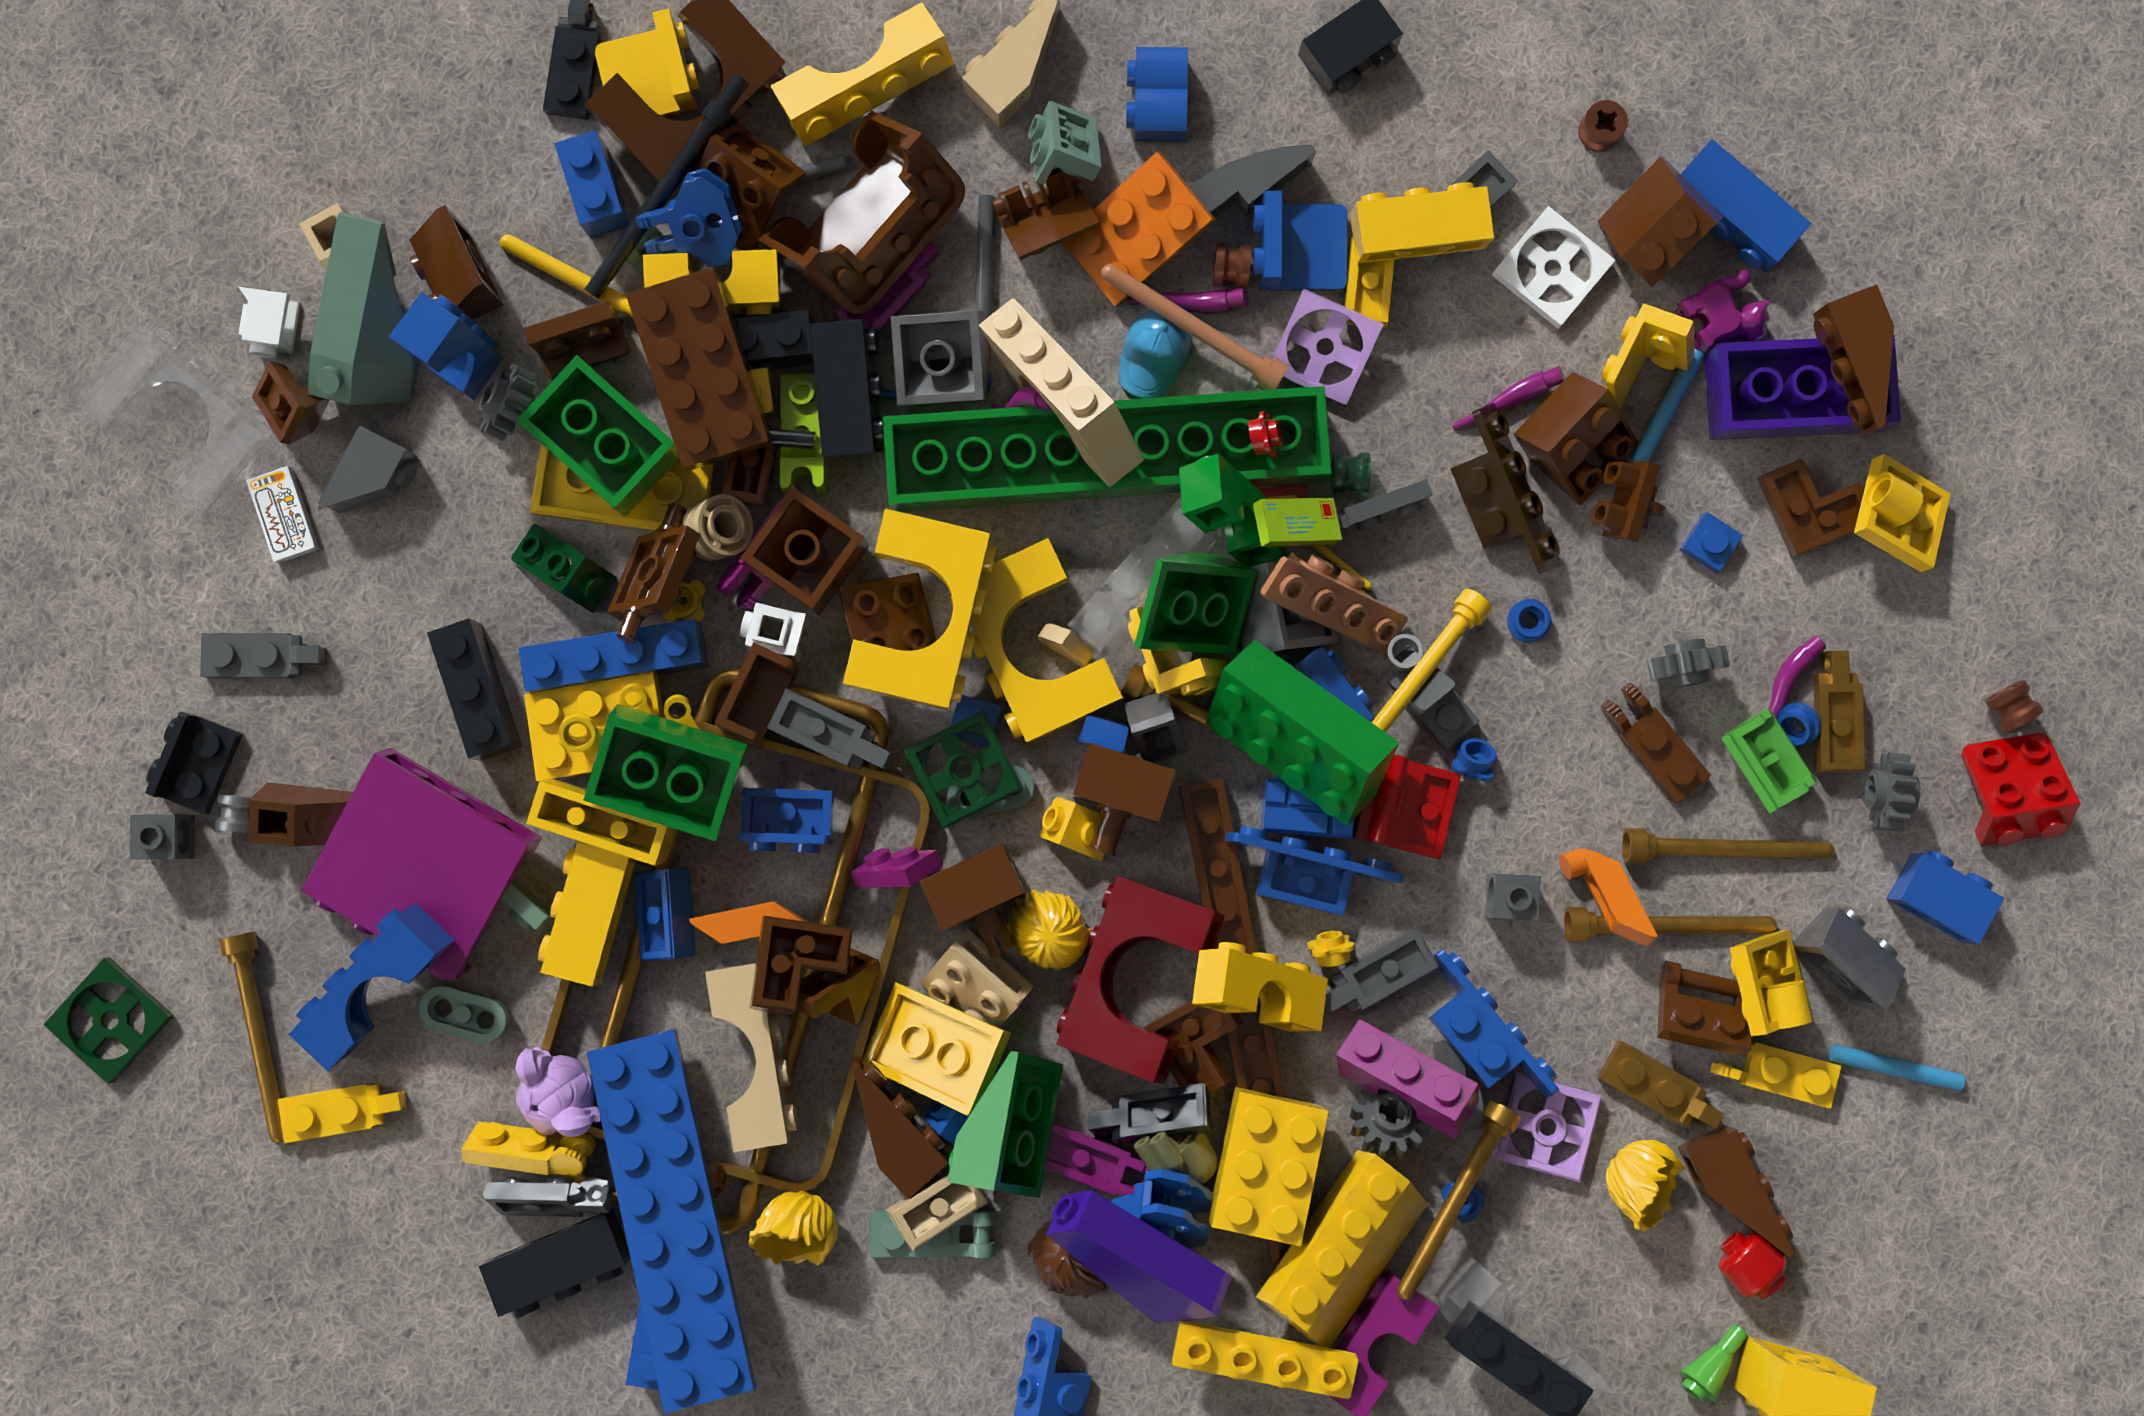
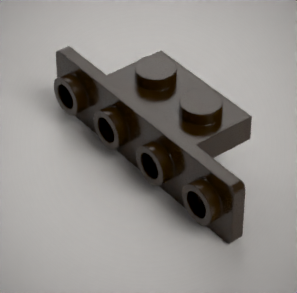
(1500, 495)

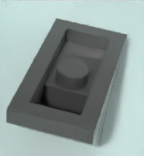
(1439, 707)

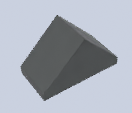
(1154, 727)

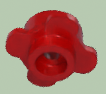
(1265, 435)

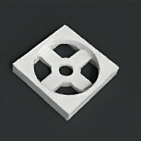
(1553, 312)

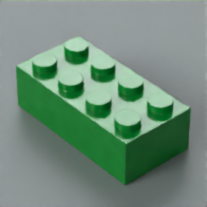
(1301, 732)

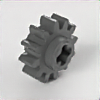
(505, 401)
(1688, 663)
(1892, 791)
(1371, 1122)

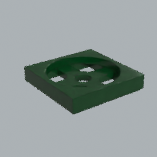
(947, 777)
(154, 1012)

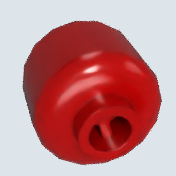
(1752, 1264)

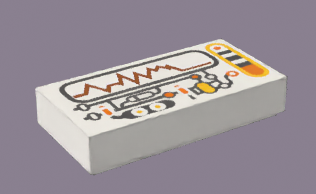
(282, 514)

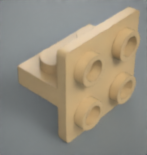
(975, 982)

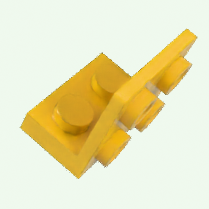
(1651, 334)

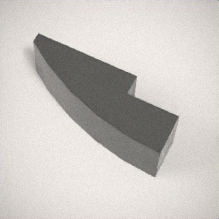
(1248, 177)

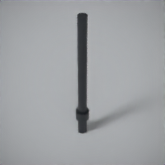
(715, 116)

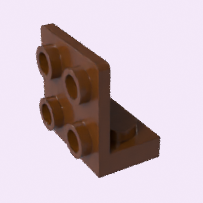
(755, 176)

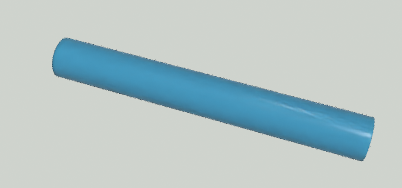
(1666, 410)
(1897, 1067)

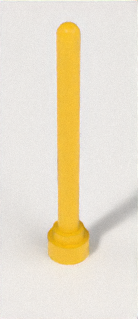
(561, 271)
(1468, 611)

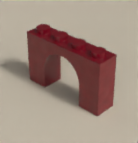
(1094, 1021)

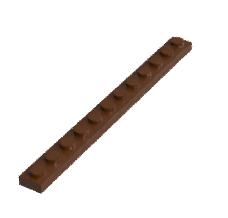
(1224, 892)

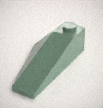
(357, 313)

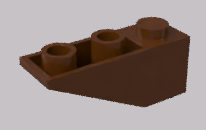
(1860, 346)
(294, 814)
(901, 1145)
(1725, 1174)

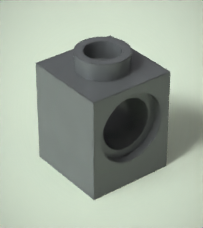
(161, 836)
(1512, 897)

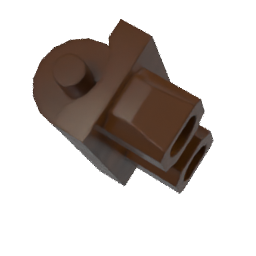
(1631, 501)

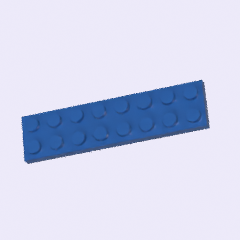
(671, 1221)

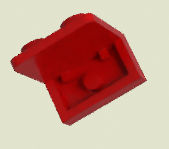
(2020, 789)

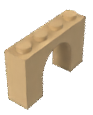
(1078, 401)

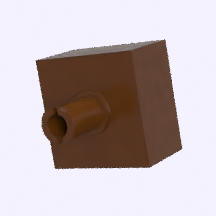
(1121, 789)
(975, 892)

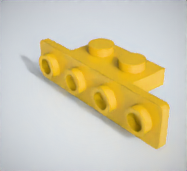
(1265, 1359)

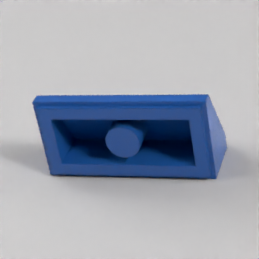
(664, 914)

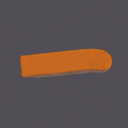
(1611, 892)
(741, 922)

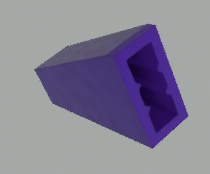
(1137, 1260)

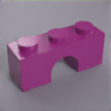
(1434, 1090)
(1379, 1316)

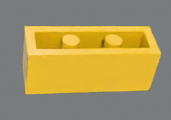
(1421, 223)
(561, 810)
(586, 914)

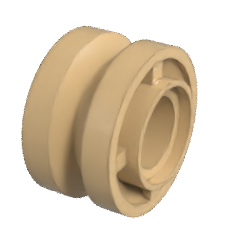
(733, 520)

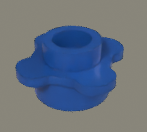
(1475, 759)

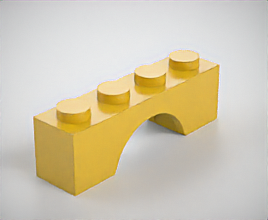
(824, 101)

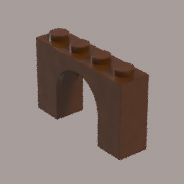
(735, 48)

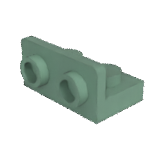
(1066, 141)

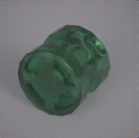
(1350, 473)

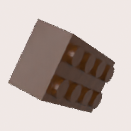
(699, 368)

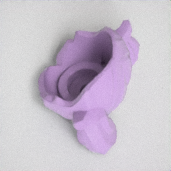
(555, 1093)

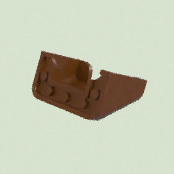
(876, 220)

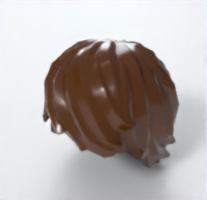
(1060, 1269)

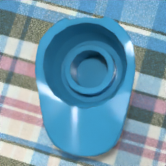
(1152, 356)

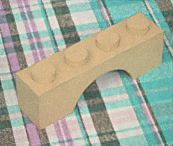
(762, 1113)

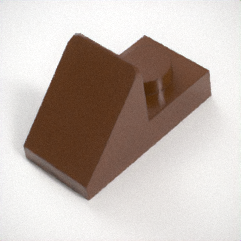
(286, 405)
(839, 993)

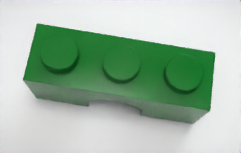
(1220, 497)

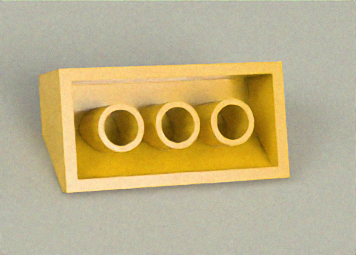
(1343, 1248)

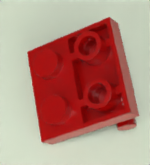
(1410, 809)

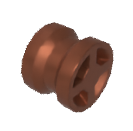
(1595, 134)
(1231, 266)
(2014, 705)

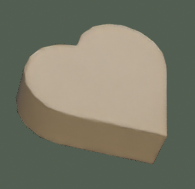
(1066, 643)

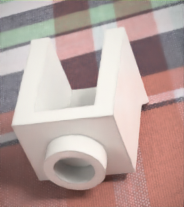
(268, 322)
(790, 635)

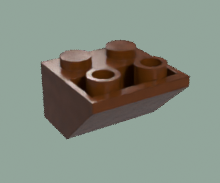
(1576, 436)

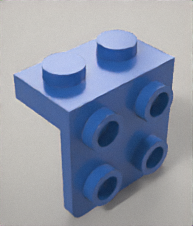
(1300, 245)

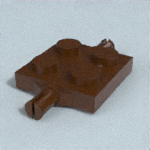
(654, 573)

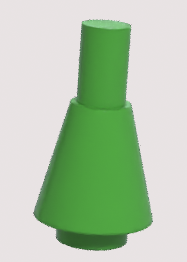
(1708, 1372)

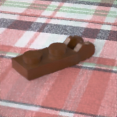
(1657, 746)

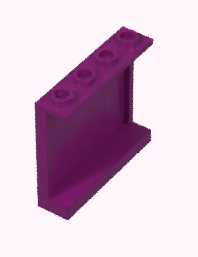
(421, 843)

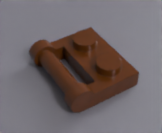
(1701, 1020)

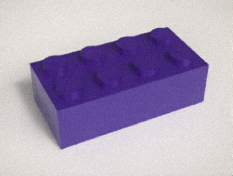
(1781, 391)

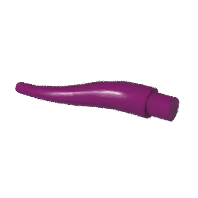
(1205, 302)
(1520, 392)
(1025, 397)
(1791, 669)

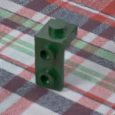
(563, 568)

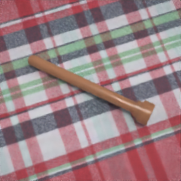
(1265, 371)

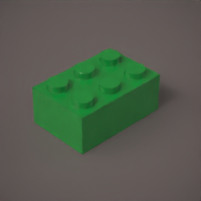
(600, 436)
(665, 772)

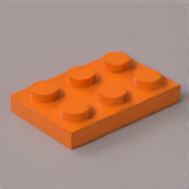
(1141, 226)

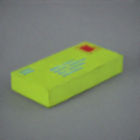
(1297, 522)

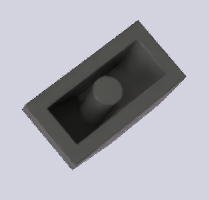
(368, 472)

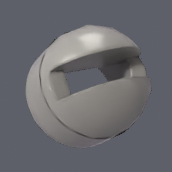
(1398, 646)

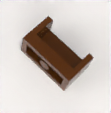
(756, 695)

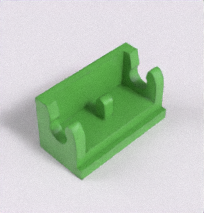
(1769, 759)

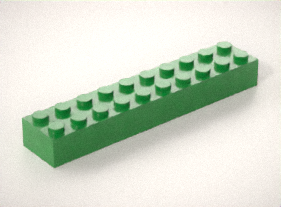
(1031, 458)

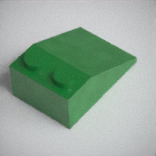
(1196, 604)
(1009, 1129)

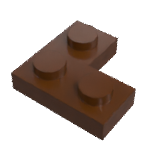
(1802, 515)
(1195, 1028)

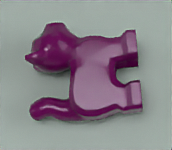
(1719, 314)

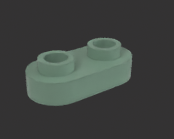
(990, 781)
(465, 1015)

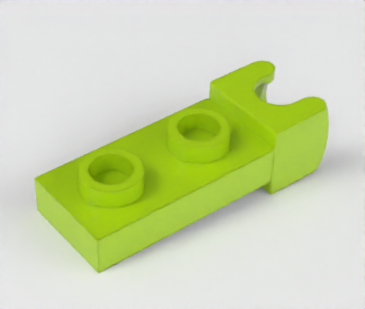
(800, 413)

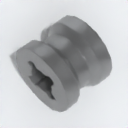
(233, 814)

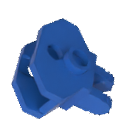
(692, 220)
(1169, 1207)

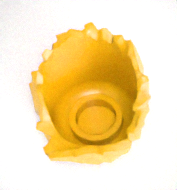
(1048, 929)
(1643, 1180)
(795, 1229)

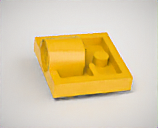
(1902, 513)
(1770, 983)

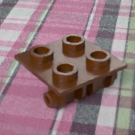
(1045, 216)
(888, 613)

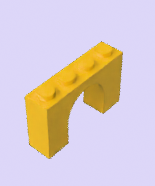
(958, 559)
(1035, 704)

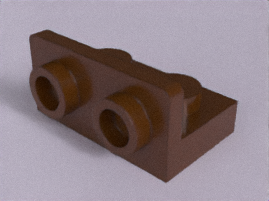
(589, 332)

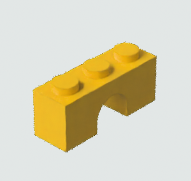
(750, 289)
(1233, 980)

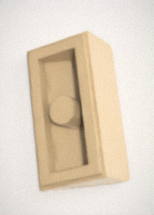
(934, 1209)

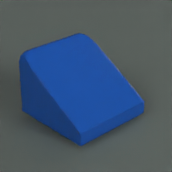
(1103, 733)

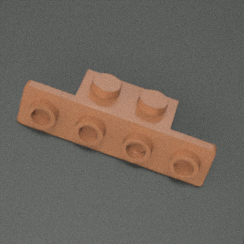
(1332, 600)

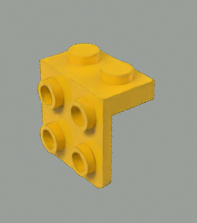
(654, 65)
(1169, 675)

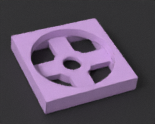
(1343, 354)
(1572, 1167)

